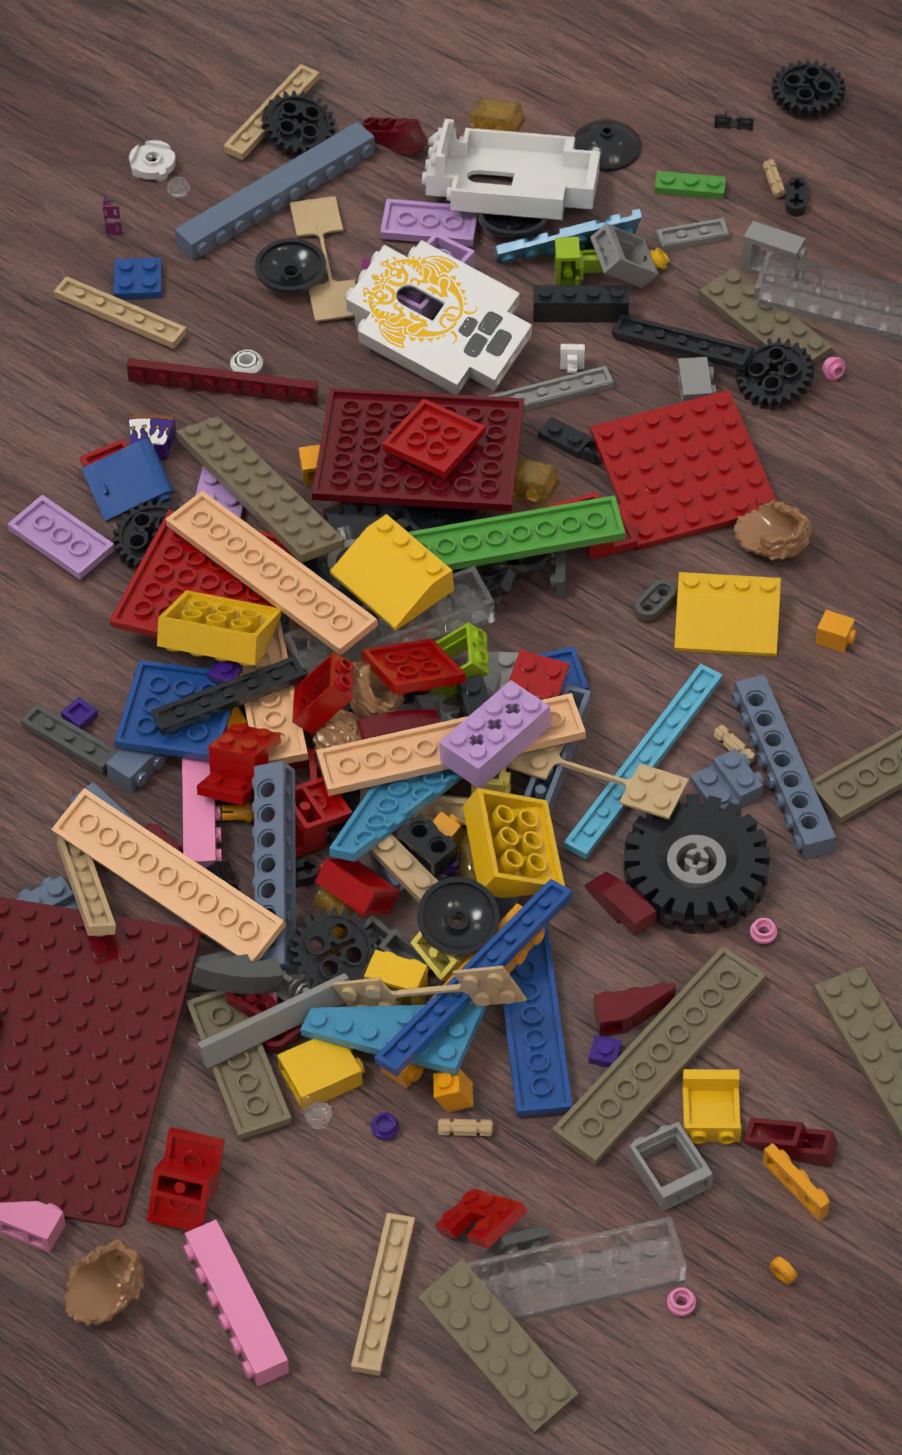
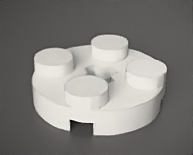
(158, 170)

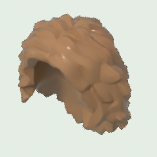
(774, 531)
(371, 694)
(337, 731)
(103, 1283)

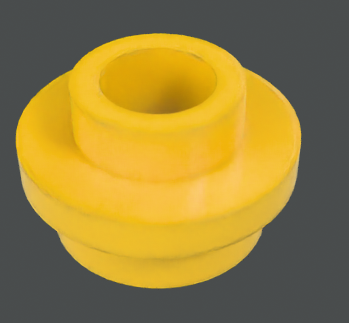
(659, 258)

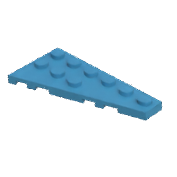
(545, 243)
(387, 809)
(374, 1026)

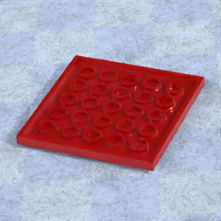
(682, 468)
(167, 572)

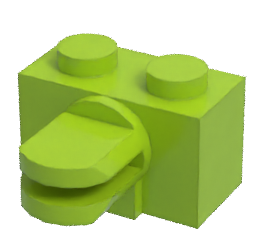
(572, 262)

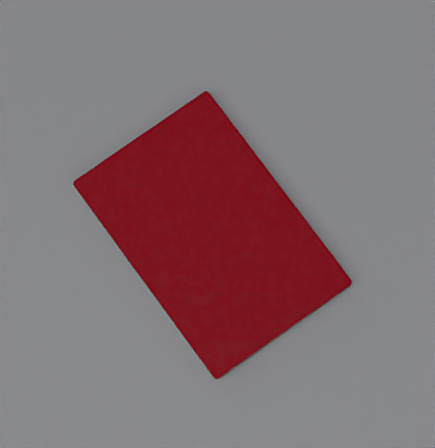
(83, 1053)

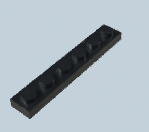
(682, 342)
(228, 695)

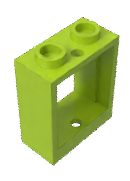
(456, 642)

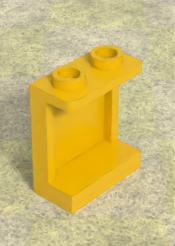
(711, 1105)

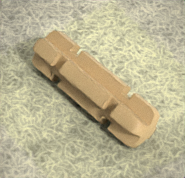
(774, 178)
(731, 742)
(465, 1127)

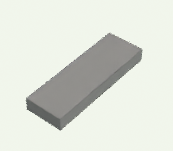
(692, 234)

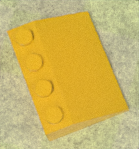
(393, 573)
(727, 614)
(217, 627)
(511, 843)

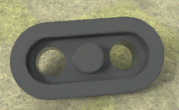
(653, 602)

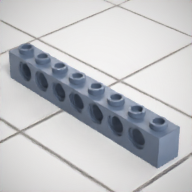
(791, 782)
(282, 854)

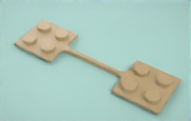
(317, 219)
(646, 790)
(483, 985)

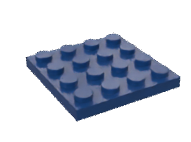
(159, 685)

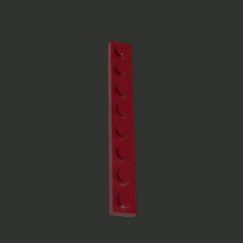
(223, 381)

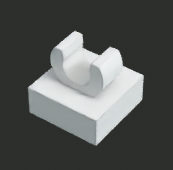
(572, 357)

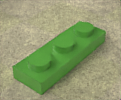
(690, 185)

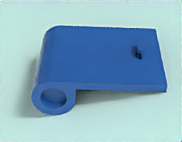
(130, 477)

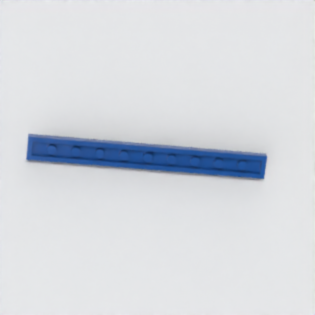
(496, 952)

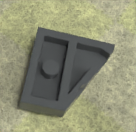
(518, 1241)

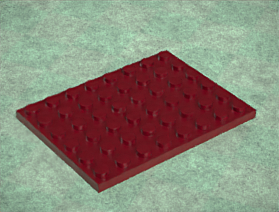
(359, 471)

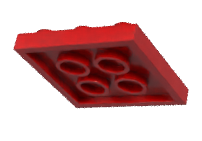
(433, 438)
(413, 666)

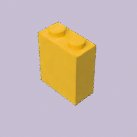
(319, 1071)

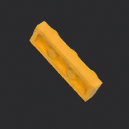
(796, 1182)

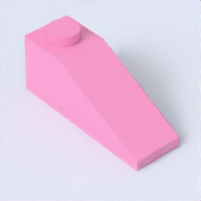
(32, 1223)

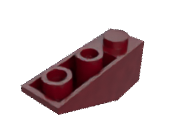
(396, 134)
(626, 1009)

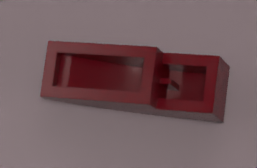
(395, 722)
(622, 902)
(800, 1143)

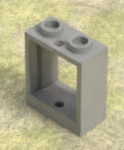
(771, 238)
(611, 246)
(682, 1188)

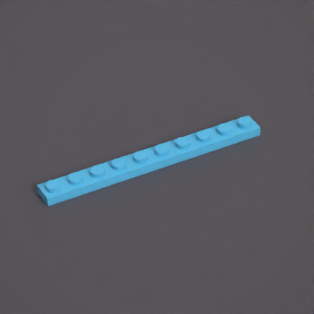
(648, 752)

